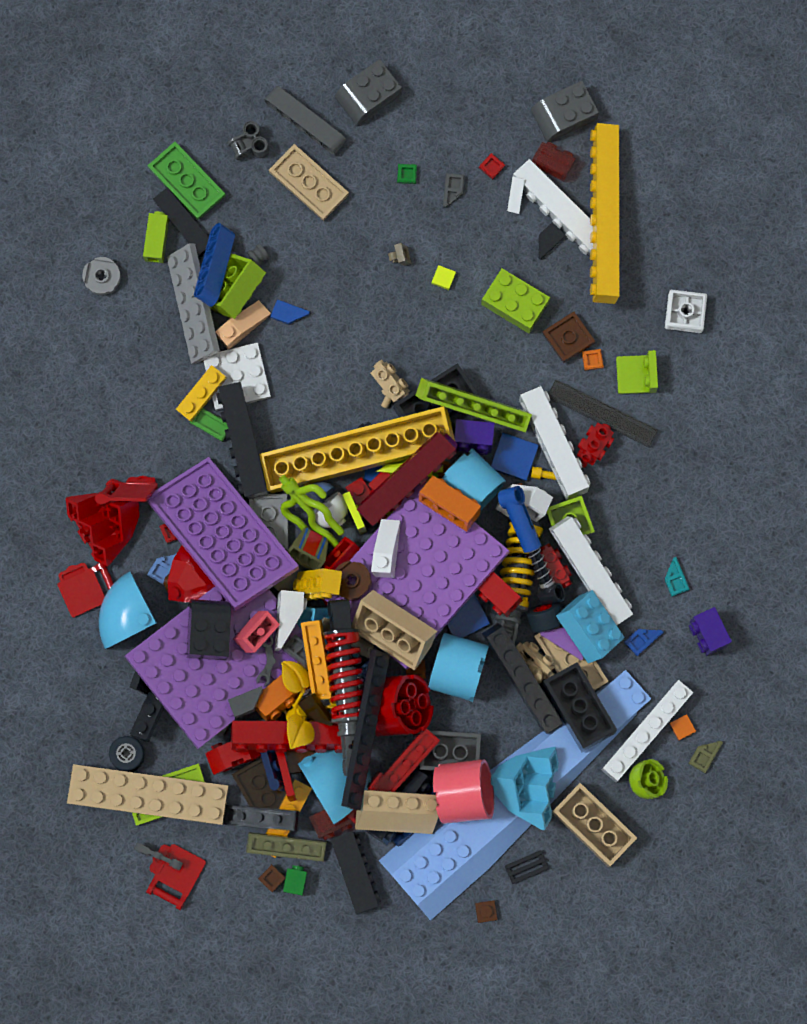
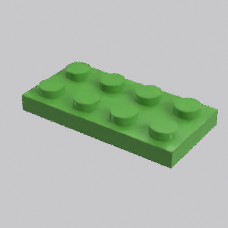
(186, 180)

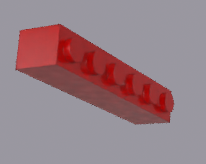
(273, 736)

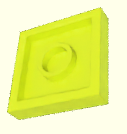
(357, 517)

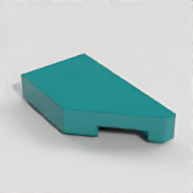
(675, 579)

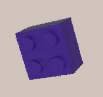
(474, 435)
(709, 631)

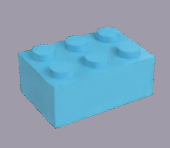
(590, 626)

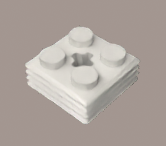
(677, 319)

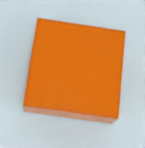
(592, 359)
(682, 727)

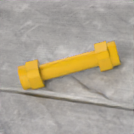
(538, 473)

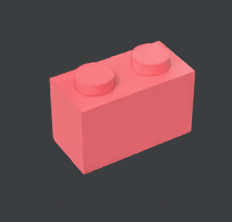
(256, 631)

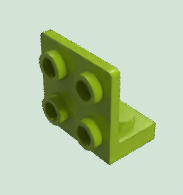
(637, 373)

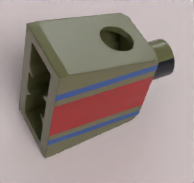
(309, 549)

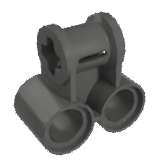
(248, 143)

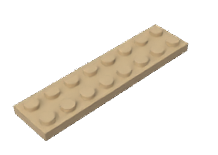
(147, 794)

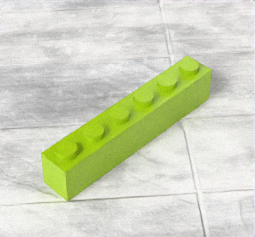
(473, 405)

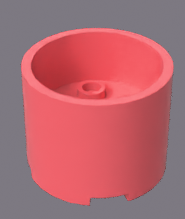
(463, 791)

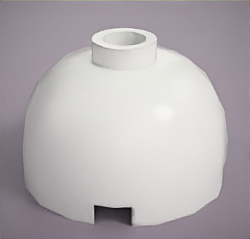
(338, 509)

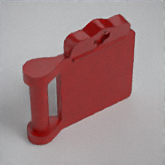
(134, 489)
(81, 587)
(180, 880)

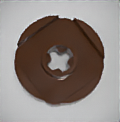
(362, 584)

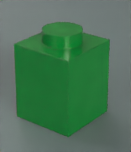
(295, 880)

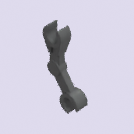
(269, 662)
(140, 848)

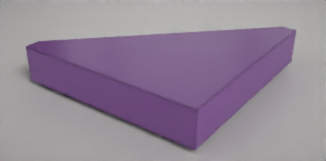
(562, 640)

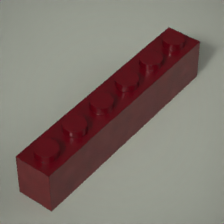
(407, 477)

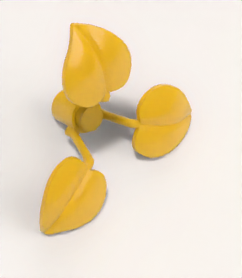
(295, 680)

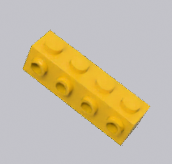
(318, 583)

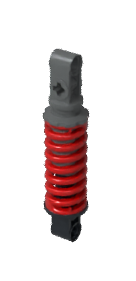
(344, 674)

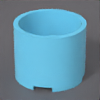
(474, 478)
(458, 667)

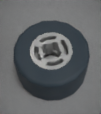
(131, 758)

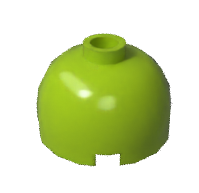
(648, 779)

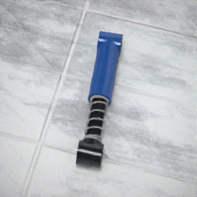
(513, 501)

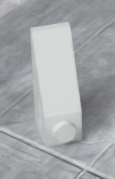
(386, 549)
(289, 610)

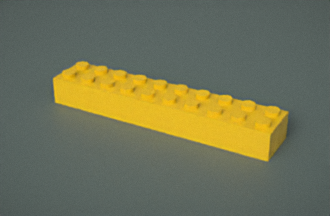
(353, 449)

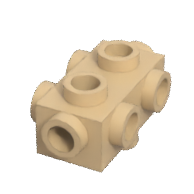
(393, 386)
(539, 665)

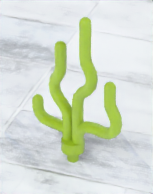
(299, 497)

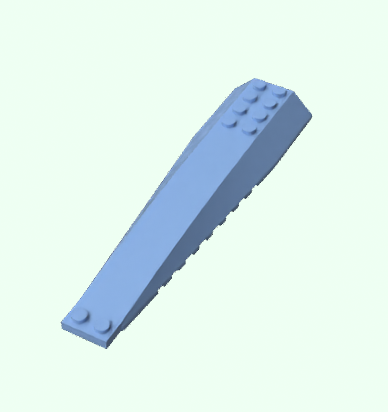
(445, 863)

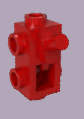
(593, 447)
(557, 571)

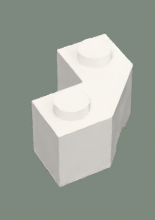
(536, 502)

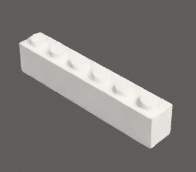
(556, 205)
(554, 443)
(589, 568)
(647, 731)

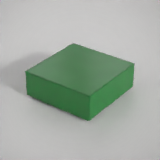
(407, 174)

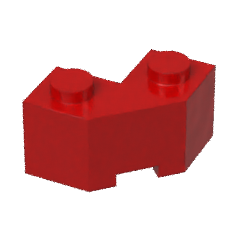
(223, 759)

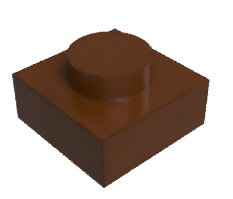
(272, 878)
(486, 911)

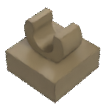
(401, 255)

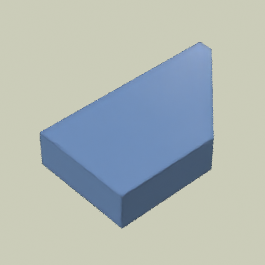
(161, 568)

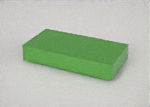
(210, 424)

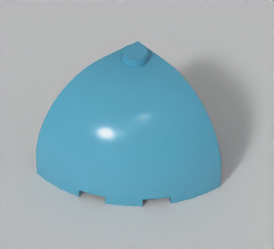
(123, 611)
(328, 781)

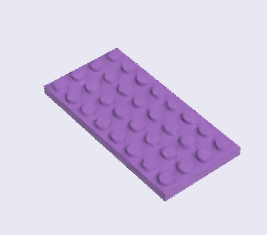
(222, 533)

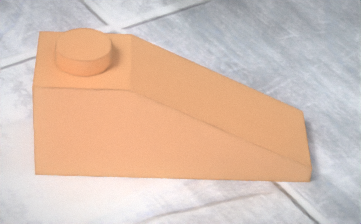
(236, 329)

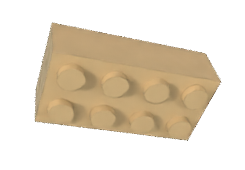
(594, 825)

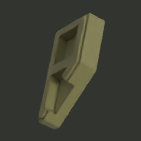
(704, 756)

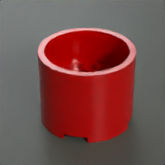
(404, 706)

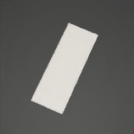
(515, 195)

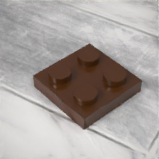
(568, 337)

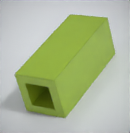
(156, 237)

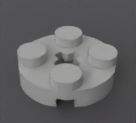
(95, 267)

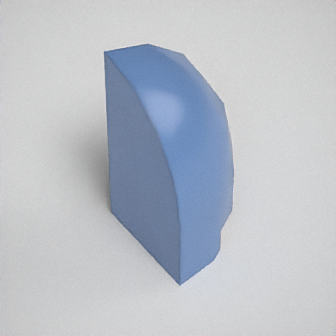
(328, 488)

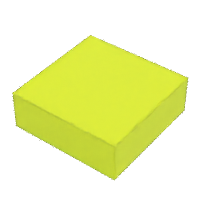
(443, 277)

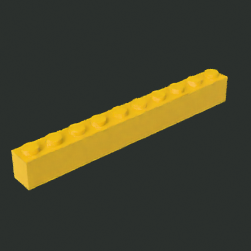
(605, 213)

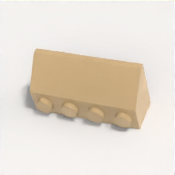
(393, 629)
(397, 812)

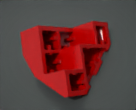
(103, 526)
(186, 578)

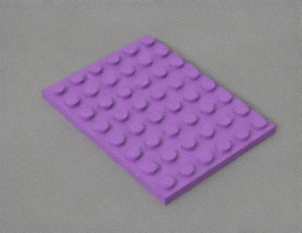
(435, 564)
(199, 689)

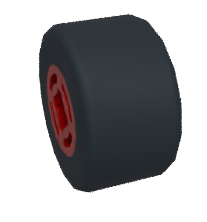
(544, 617)

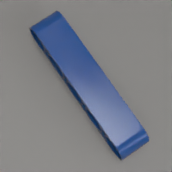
(214, 264)

